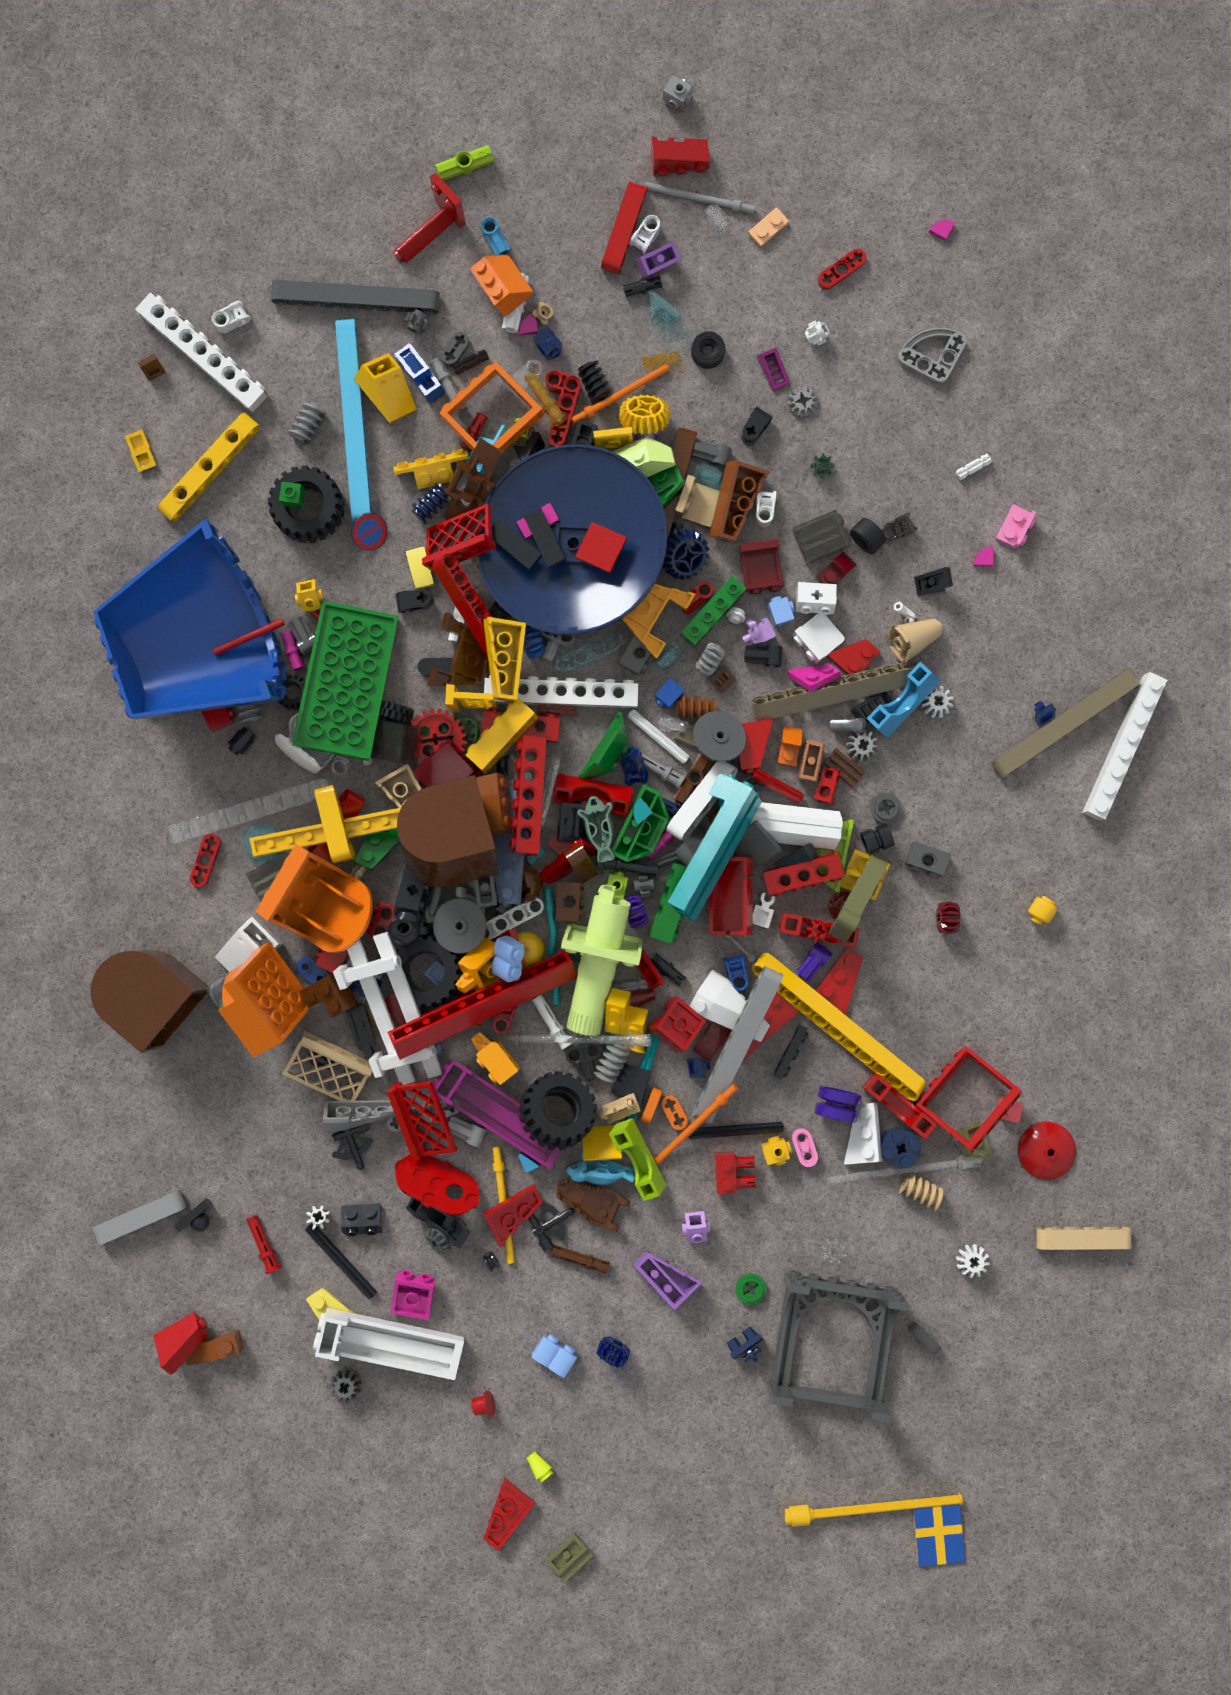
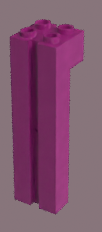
(490, 1109)

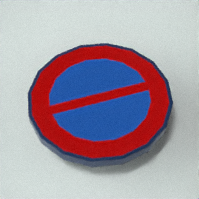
(369, 531)

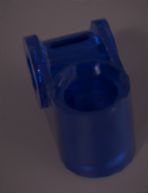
(634, 770)

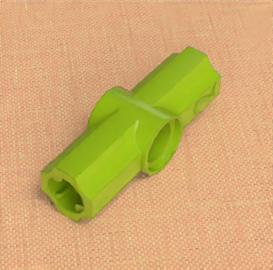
(476, 158)

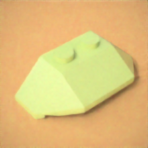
(648, 455)

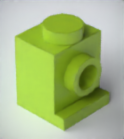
(620, 877)

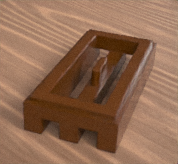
(844, 767)

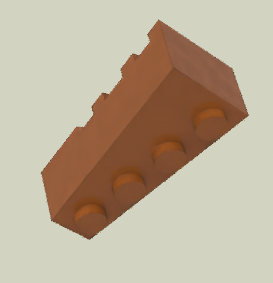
(735, 499)

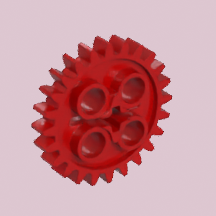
(434, 721)

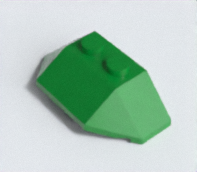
(608, 750)
(641, 839)

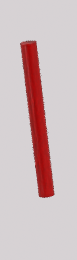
(248, 637)

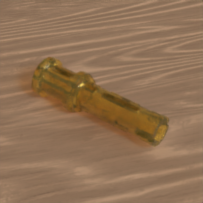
(550, 405)

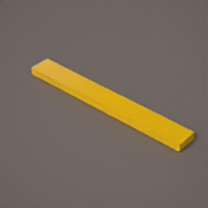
(315, 834)

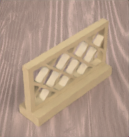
(333, 1053)

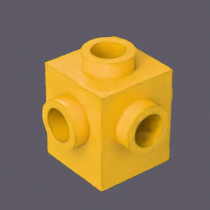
(309, 596)
(769, 1151)

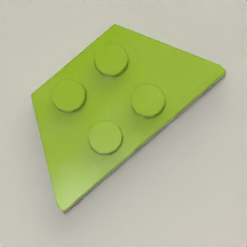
(842, 847)

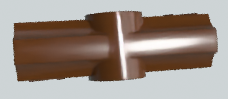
(701, 768)

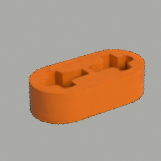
(651, 1105)
(678, 1109)

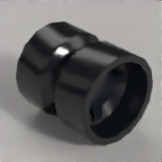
(877, 839)

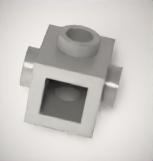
(677, 93)

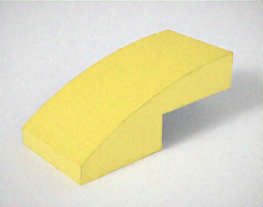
(421, 575)

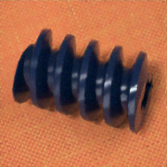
(430, 503)

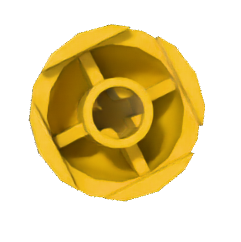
(533, 947)

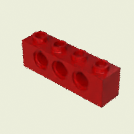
(551, 721)
(831, 861)

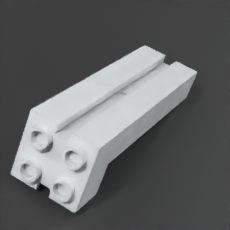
(387, 1343)

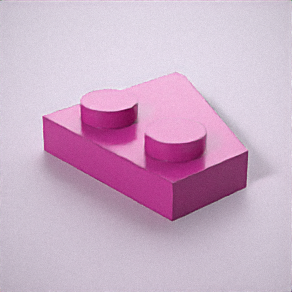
(814, 676)

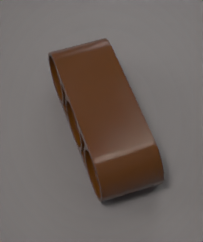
(581, 863)

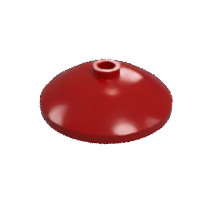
(1034, 1147)

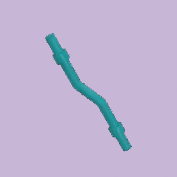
(550, 908)

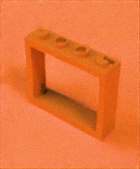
(475, 385)

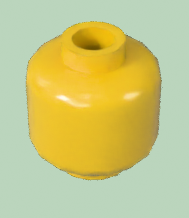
(1042, 910)

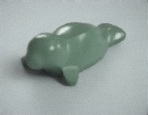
(599, 827)

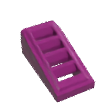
(767, 372)

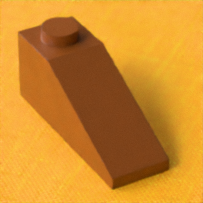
(217, 1348)

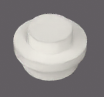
(736, 615)

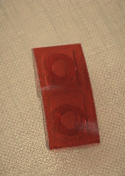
(711, 1040)

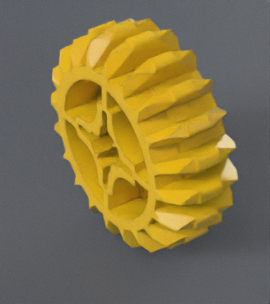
(644, 414)

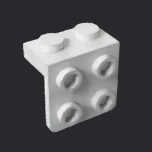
(818, 637)

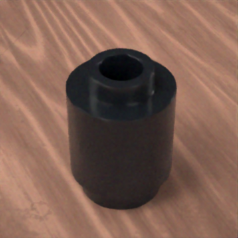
(241, 741)

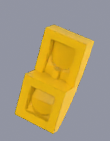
(140, 450)

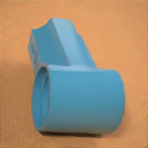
(495, 238)

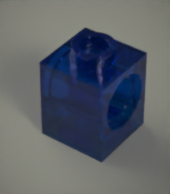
(548, 343)

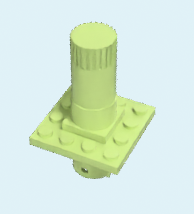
(601, 948)

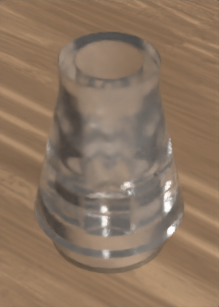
(669, 724)

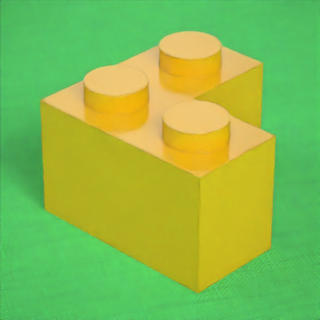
(622, 1017)

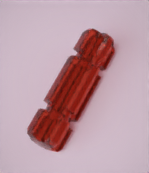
(559, 710)

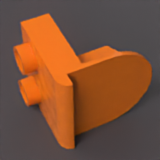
(318, 902)

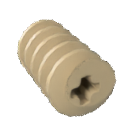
(922, 1190)

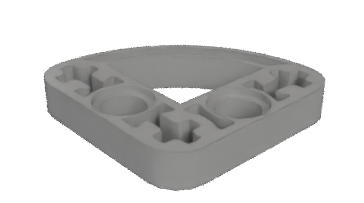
(940, 365)

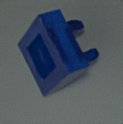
(1043, 713)
(697, 1067)

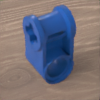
(737, 970)

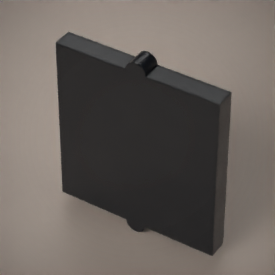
(632, 1080)

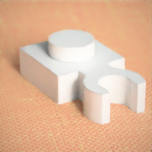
(762, 914)

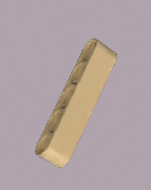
(1083, 1239)

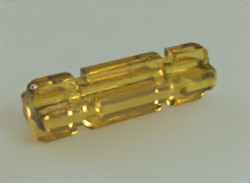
(660, 359)

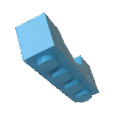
(919, 685)

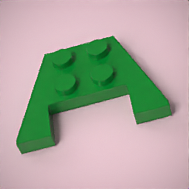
(667, 483)

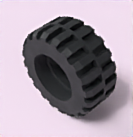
(324, 521)
(446, 989)
(573, 1092)

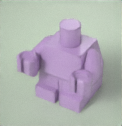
(760, 632)

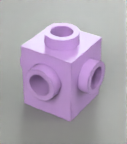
(695, 1227)

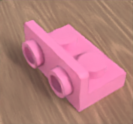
(1015, 527)

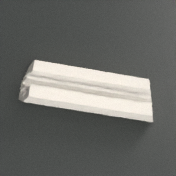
(800, 825)

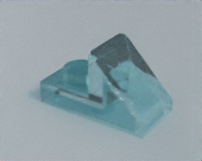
(660, 306)

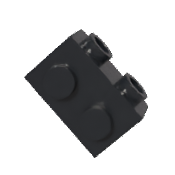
(361, 1219)

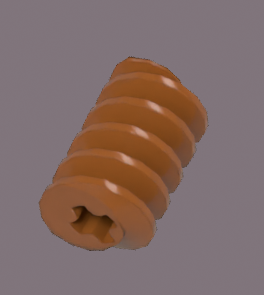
(694, 707)

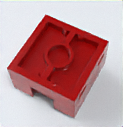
(677, 1024)

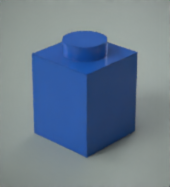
(668, 694)

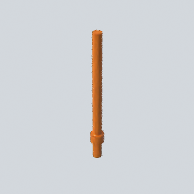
(590, 411)
(721, 1100)

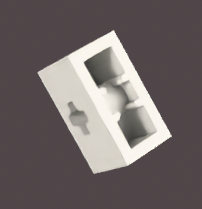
(816, 598)

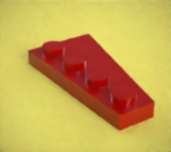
(777, 1015)

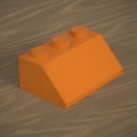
(502, 282)

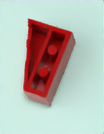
(679, 156)

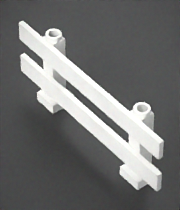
(364, 972)

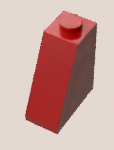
(756, 740)
(180, 1341)

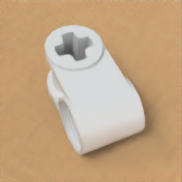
(644, 237)
(231, 316)
(765, 505)

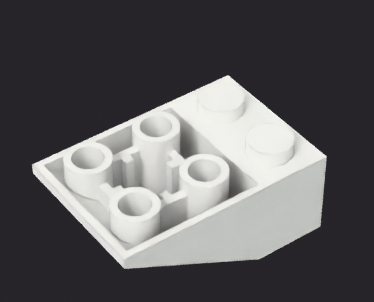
(245, 942)

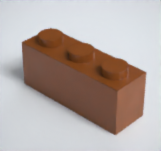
(496, 802)

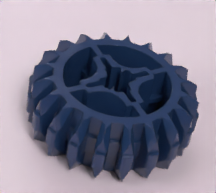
(689, 556)

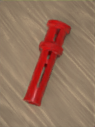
(268, 1257)

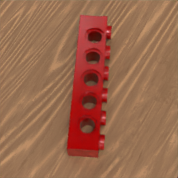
(537, 748)

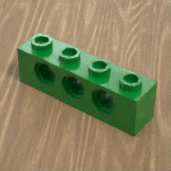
(713, 612)

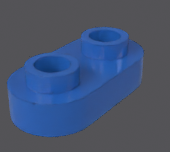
(313, 972)

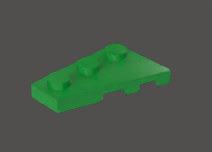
(376, 848)

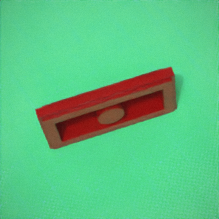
(649, 971)

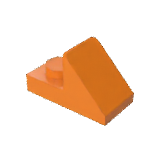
(790, 746)

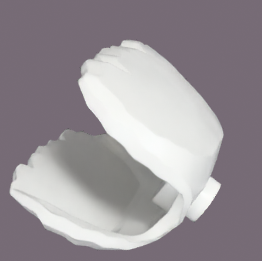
(308, 759)

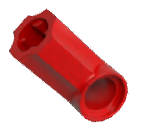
(698, 598)

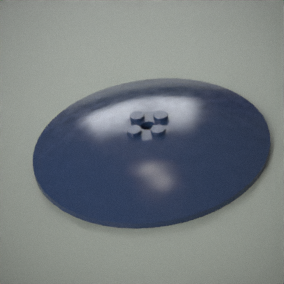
(583, 488)

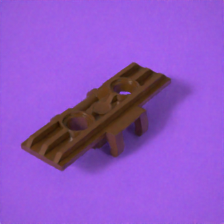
(478, 484)

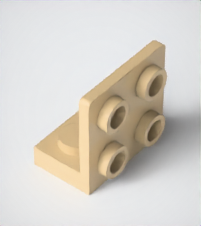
(697, 503)

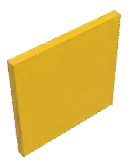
(599, 1145)

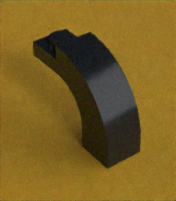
(449, 1225)

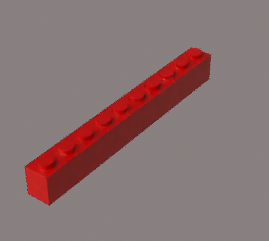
(481, 1005)

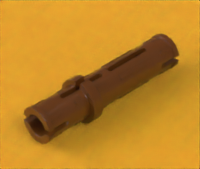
(577, 1258)

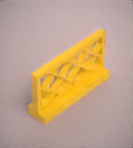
(457, 700)

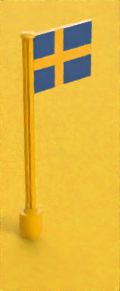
(935, 1522)

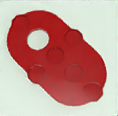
(428, 1180)

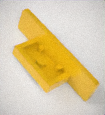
(433, 469)

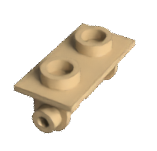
(620, 1108)

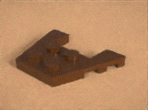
(469, 660)

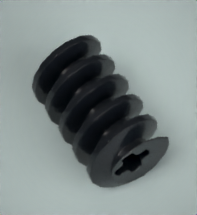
(593, 383)

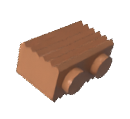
(810, 761)

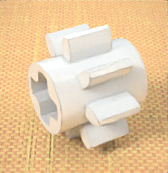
(817, 332)
(312, 1219)

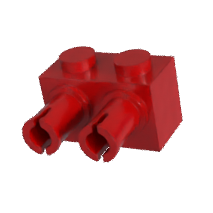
(725, 1172)

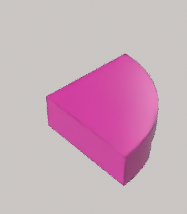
(942, 229)
(528, 326)
(984, 557)

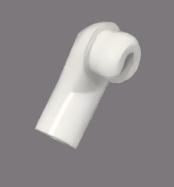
(905, 612)

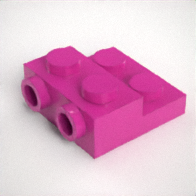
(413, 1295)

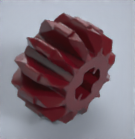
(948, 917)

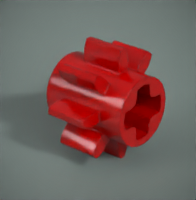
(822, 928)

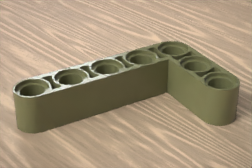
(858, 898)

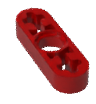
(843, 261)
(215, 848)

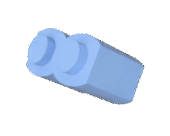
(508, 958)
(554, 1355)

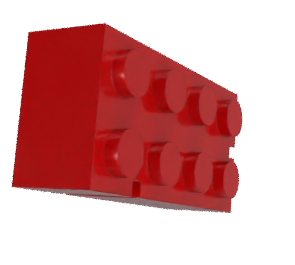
(733, 899)

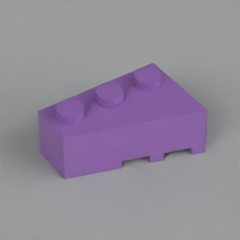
(669, 1282)

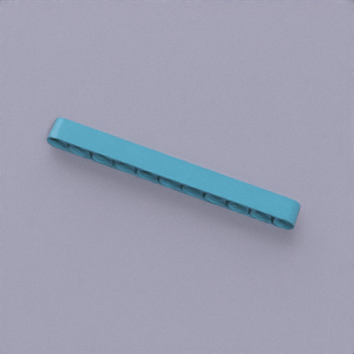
(353, 418)

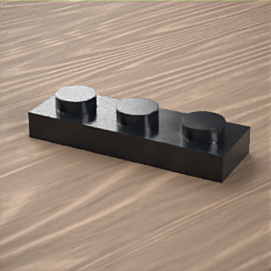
(791, 1052)

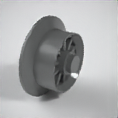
(719, 736)
(459, 925)

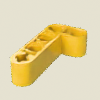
(333, 824)

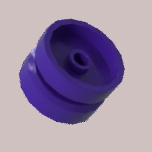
(837, 1105)

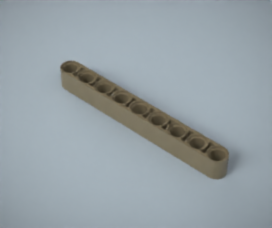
(837, 691)
(1065, 722)

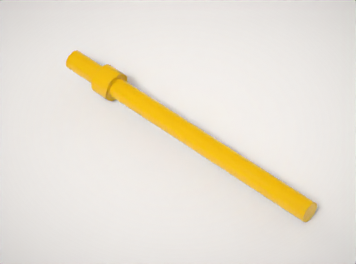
(498, 1167)

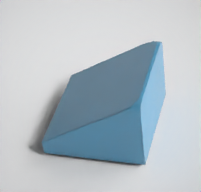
(527, 1162)

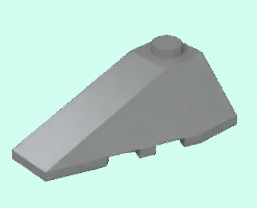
(350, 1114)

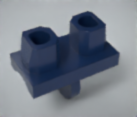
(738, 1349)

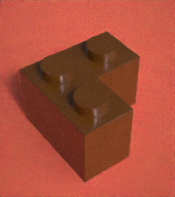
(328, 991)

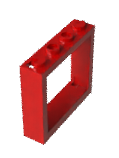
(948, 1072)

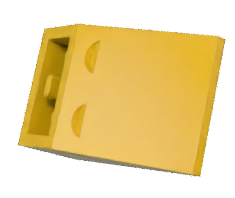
(386, 387)

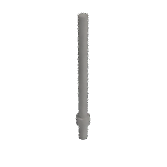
(734, 205)

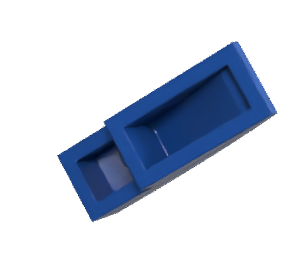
(419, 373)

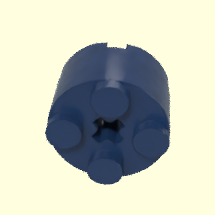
(904, 1138)

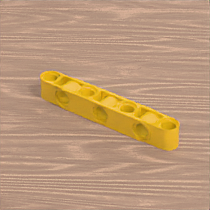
(198, 479)

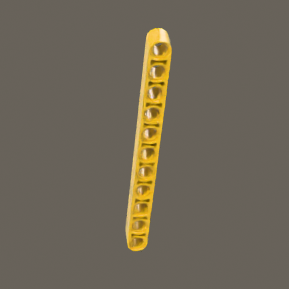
(844, 1030)

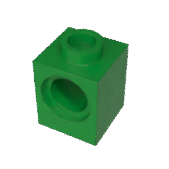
(292, 495)

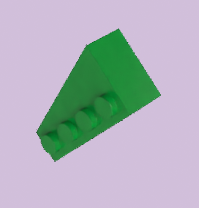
(666, 917)

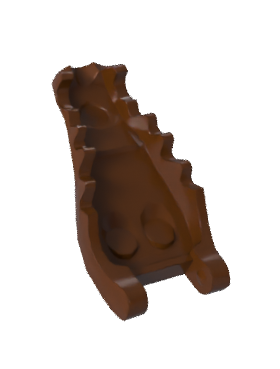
(594, 1203)

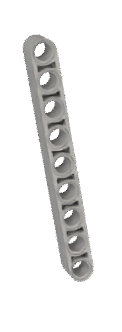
(739, 1040)

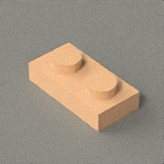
(768, 227)

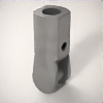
(846, 725)

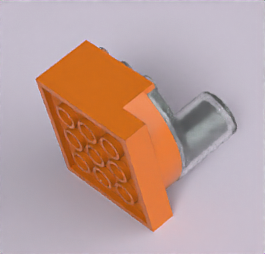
(259, 1000)

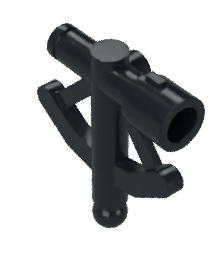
(356, 1153)
(540, 1228)

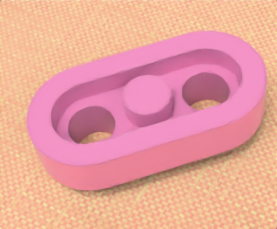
(804, 1147)

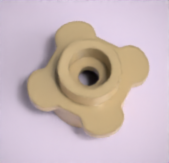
(548, 312)

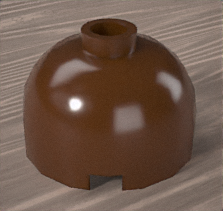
(531, 885)

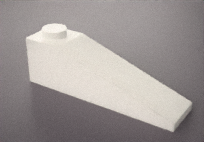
(722, 1003)

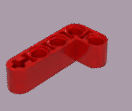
(565, 395)

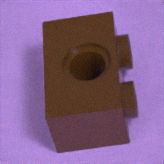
(564, 890)

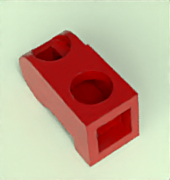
(827, 786)

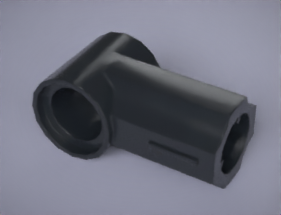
(764, 655)

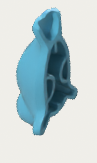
(599, 1171)

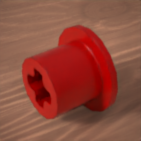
(484, 1405)

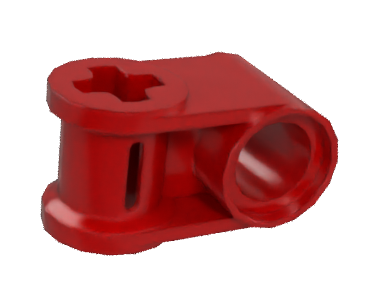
(507, 1016)

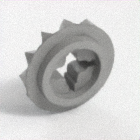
(797, 408)

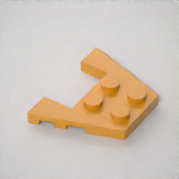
(647, 612)

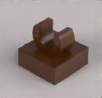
(151, 367)
(722, 679)

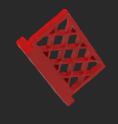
(461, 550)
(409, 1121)

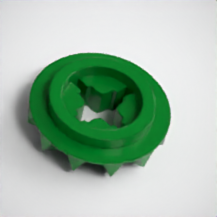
(749, 1298)

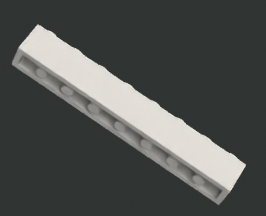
(1124, 746)

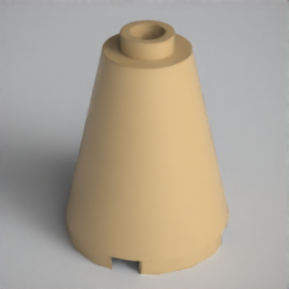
(913, 637)

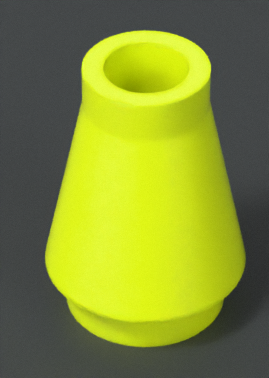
(539, 1466)

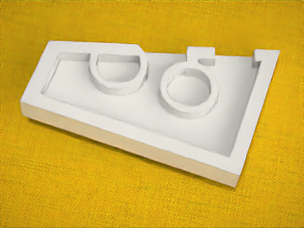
(864, 1139)

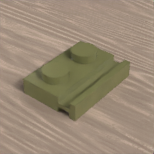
(983, 1149)
(569, 1557)

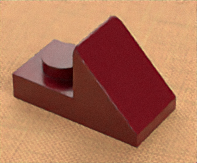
(836, 569)

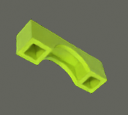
(647, 1175)

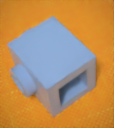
(781, 611)

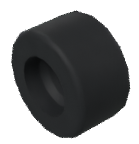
(868, 536)

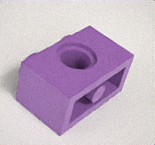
(657, 259)

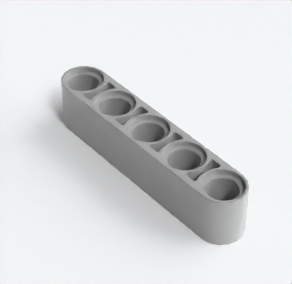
(139, 1217)

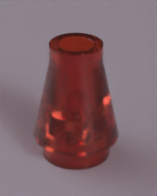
(641, 997)

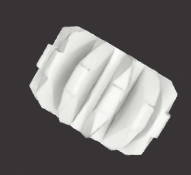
(939, 710)
(975, 1253)

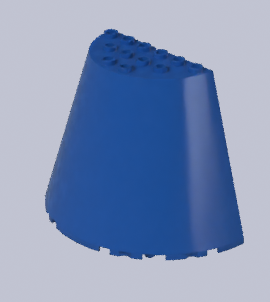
(172, 618)

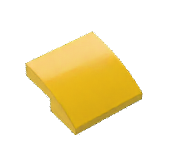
(854, 869)

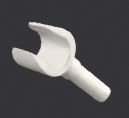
(461, 893)

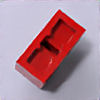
(379, 920)

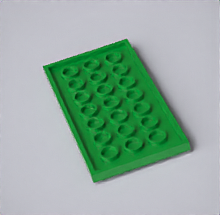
(345, 681)

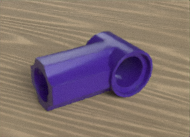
(816, 958)

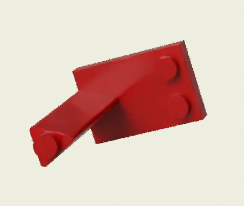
(450, 212)

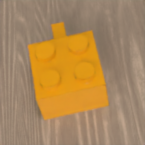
(477, 967)
(494, 1058)

